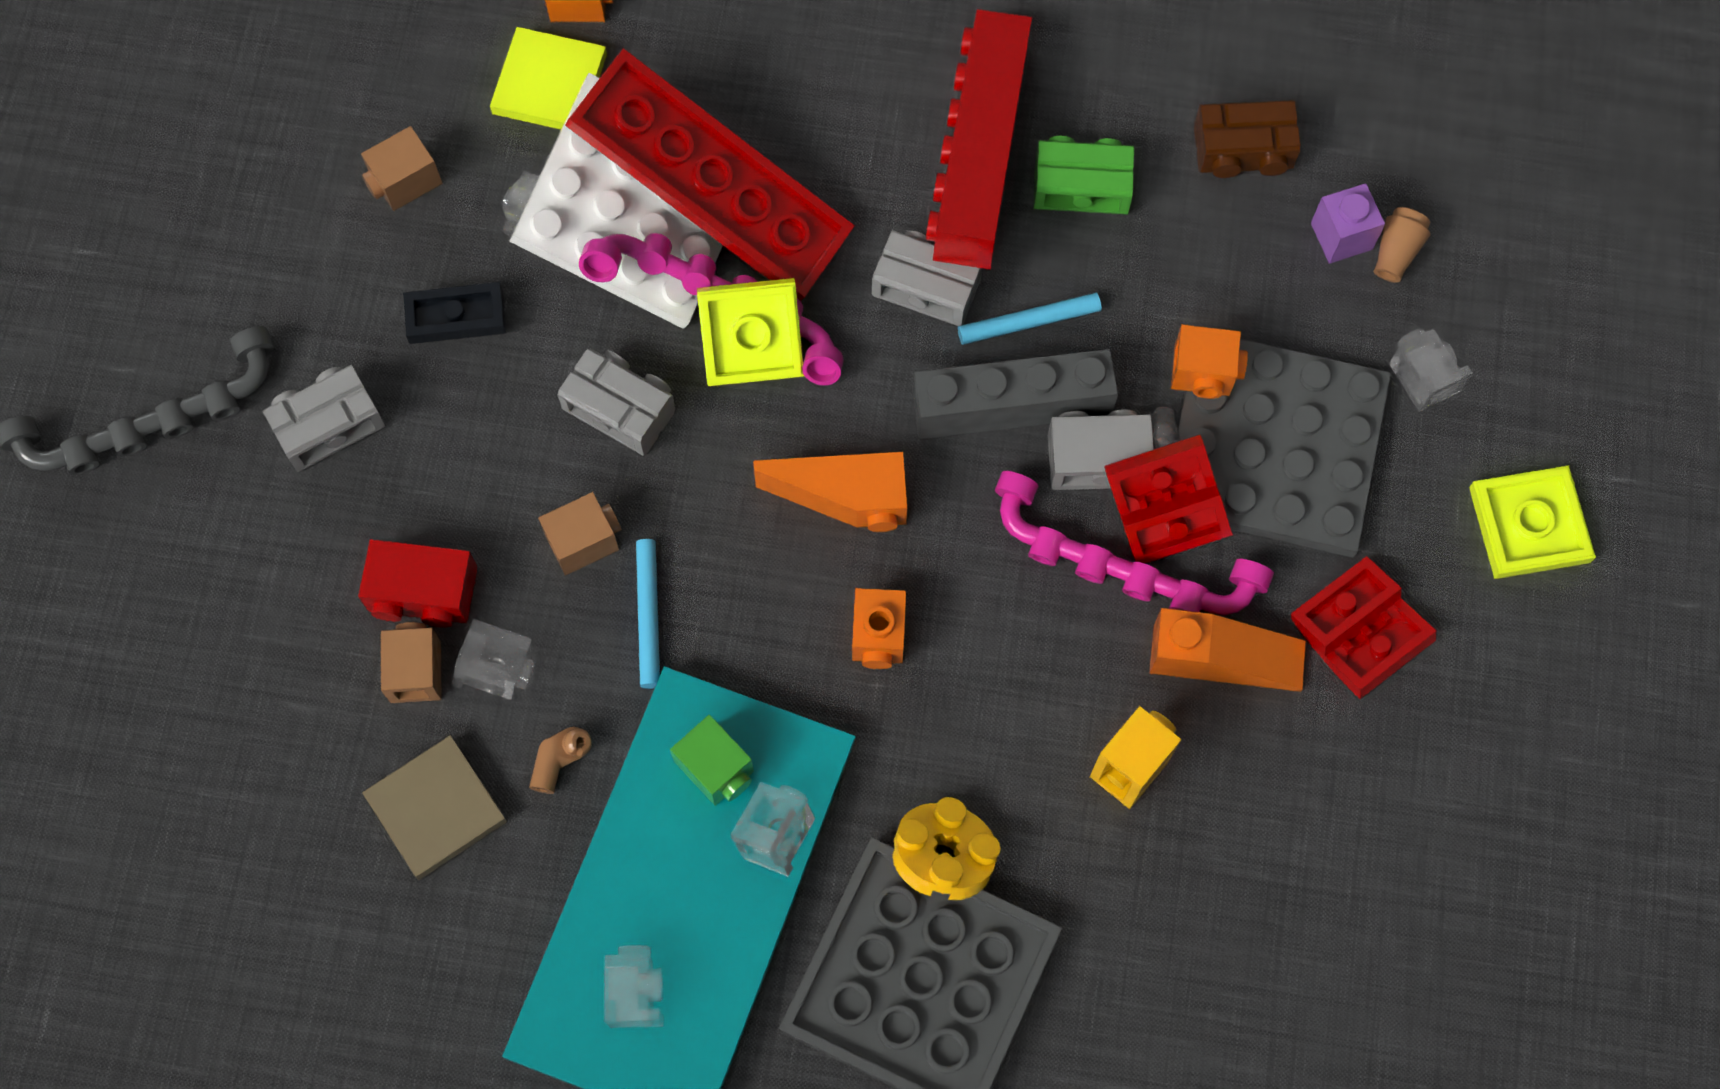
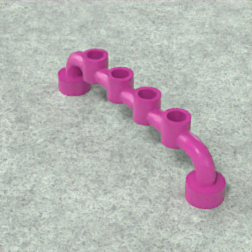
(603, 257)
(1139, 577)

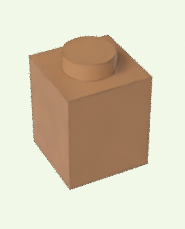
(400, 169)
(581, 532)
(411, 663)

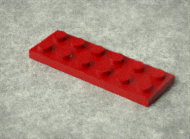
(709, 174)

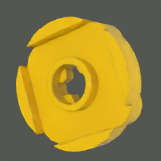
(952, 826)

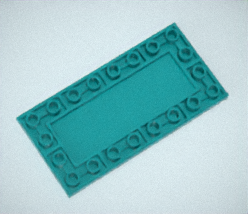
(675, 882)

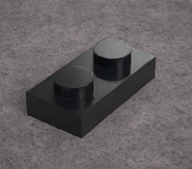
(454, 312)

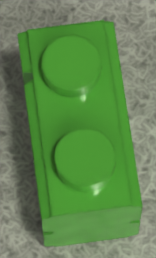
(1083, 175)

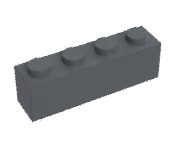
(1013, 393)

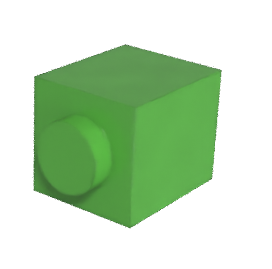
(713, 761)

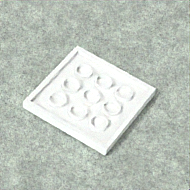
(590, 197)

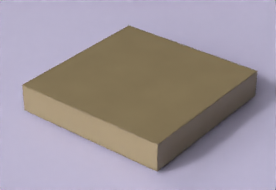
(434, 807)

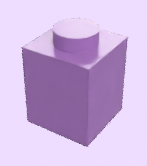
(1347, 223)

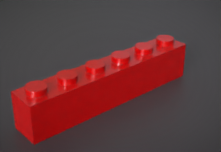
(981, 139)

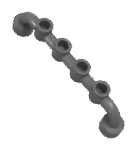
(127, 433)

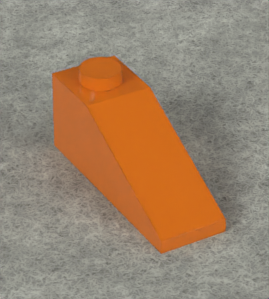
(849, 488)
(1225, 651)

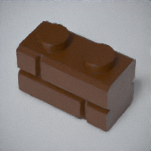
(1247, 138)

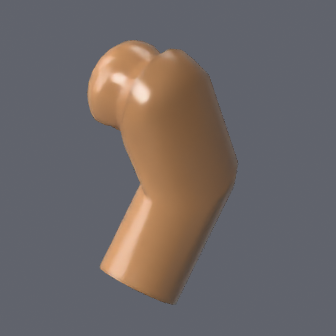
(557, 753)

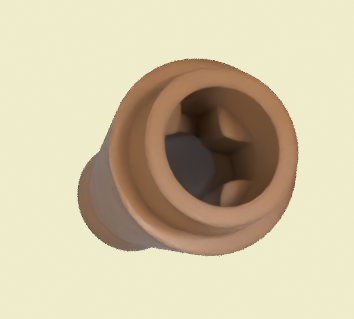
(1400, 243)

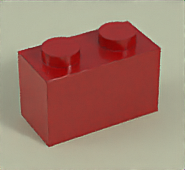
(417, 583)

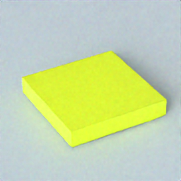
(544, 77)
(750, 332)
(1532, 522)

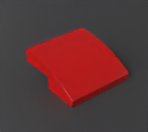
(1168, 500)
(1363, 627)

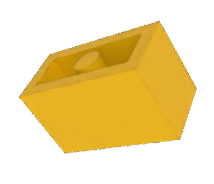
(1135, 756)

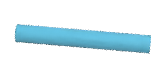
(1029, 318)
(647, 613)

